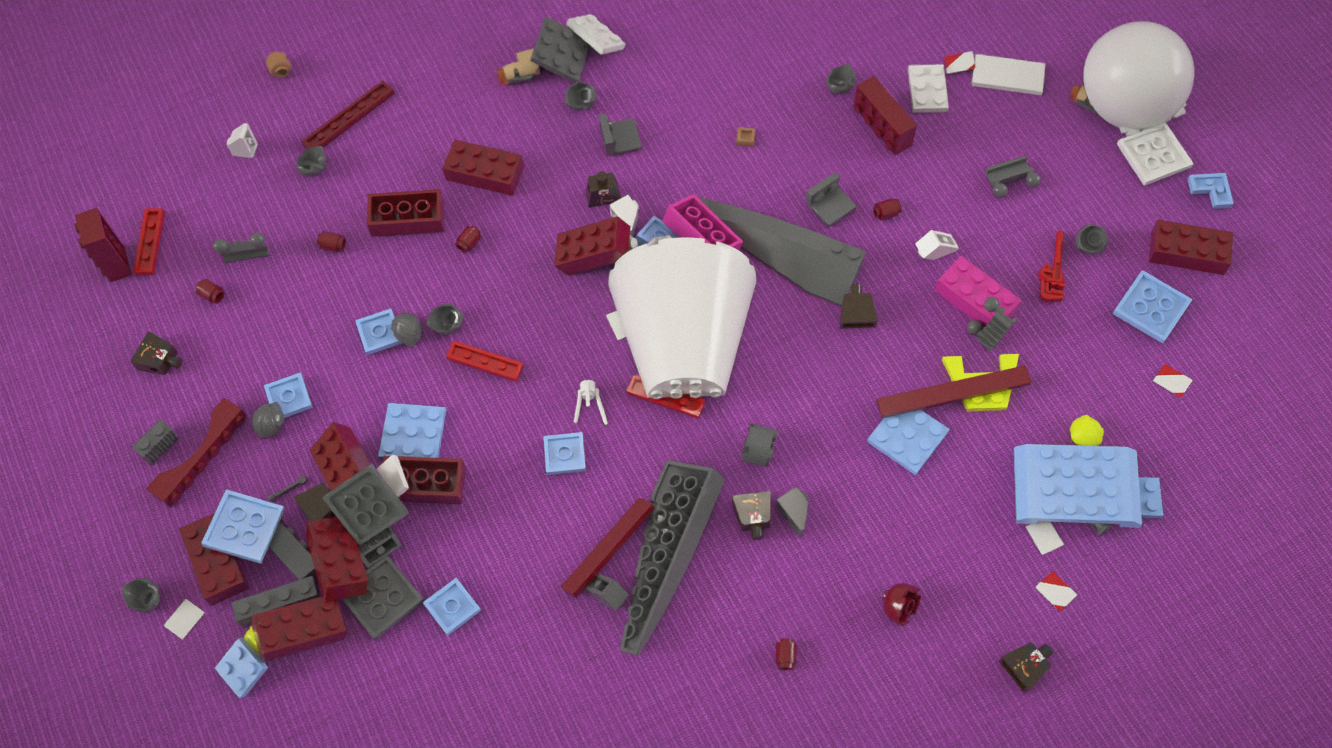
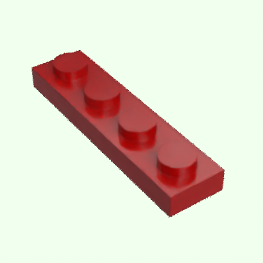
(149, 241)
(485, 361)
(685, 404)

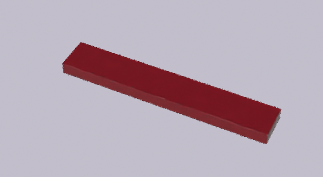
(349, 116)
(607, 547)

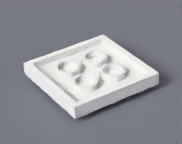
(1154, 154)

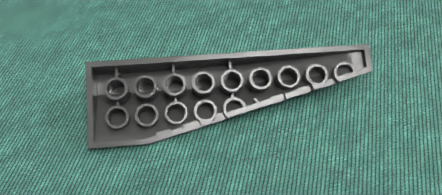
(806, 257)
(681, 511)

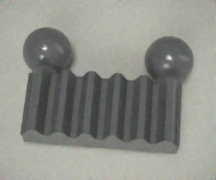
(1009, 171)
(246, 250)
(995, 329)

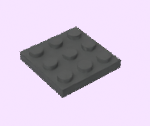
(560, 50)
(365, 504)
(386, 600)

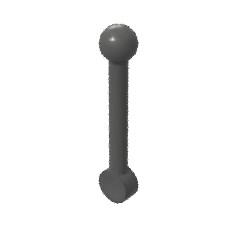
(301, 480)

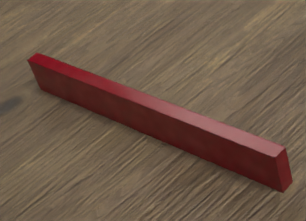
(953, 391)

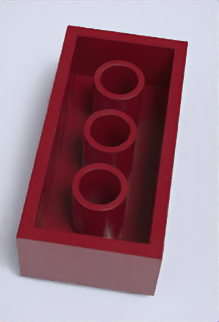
(884, 115)
(483, 167)
(405, 212)
(102, 245)
(592, 245)
(1191, 247)
(338, 454)
(432, 479)
(336, 559)
(217, 572)
(297, 628)

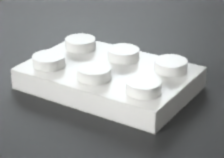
(595, 34)
(928, 88)

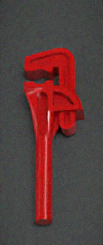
(1053, 276)

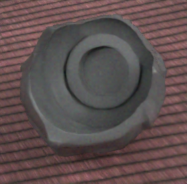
(841, 79)
(580, 96)
(311, 161)
(1091, 239)
(445, 319)
(407, 328)
(268, 420)
(141, 594)

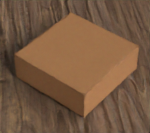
(745, 137)

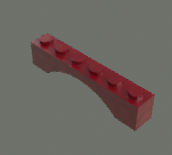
(172, 483)

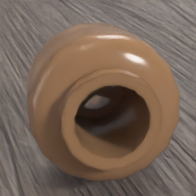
(278, 64)

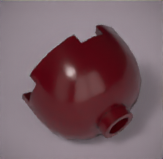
(901, 602)

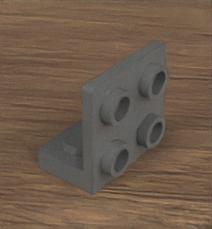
(619, 135)
(829, 200)

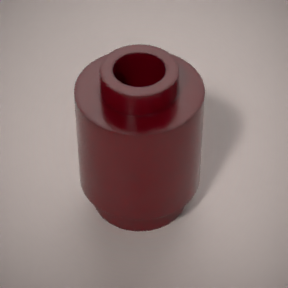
(887, 209)
(468, 239)
(331, 241)
(209, 291)
(786, 654)

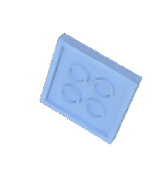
(1152, 306)
(412, 431)
(908, 438)
(243, 526)

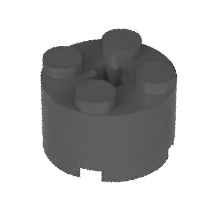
(759, 445)

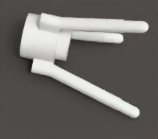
(588, 391)

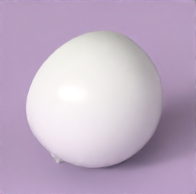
(1139, 76)

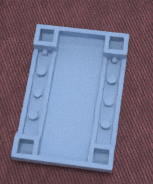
(1077, 484)

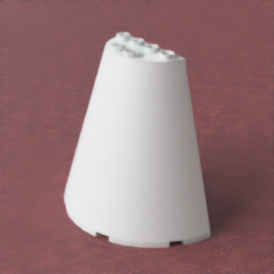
(683, 313)

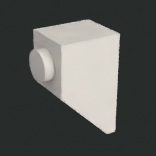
(242, 142)
(627, 210)
(936, 245)

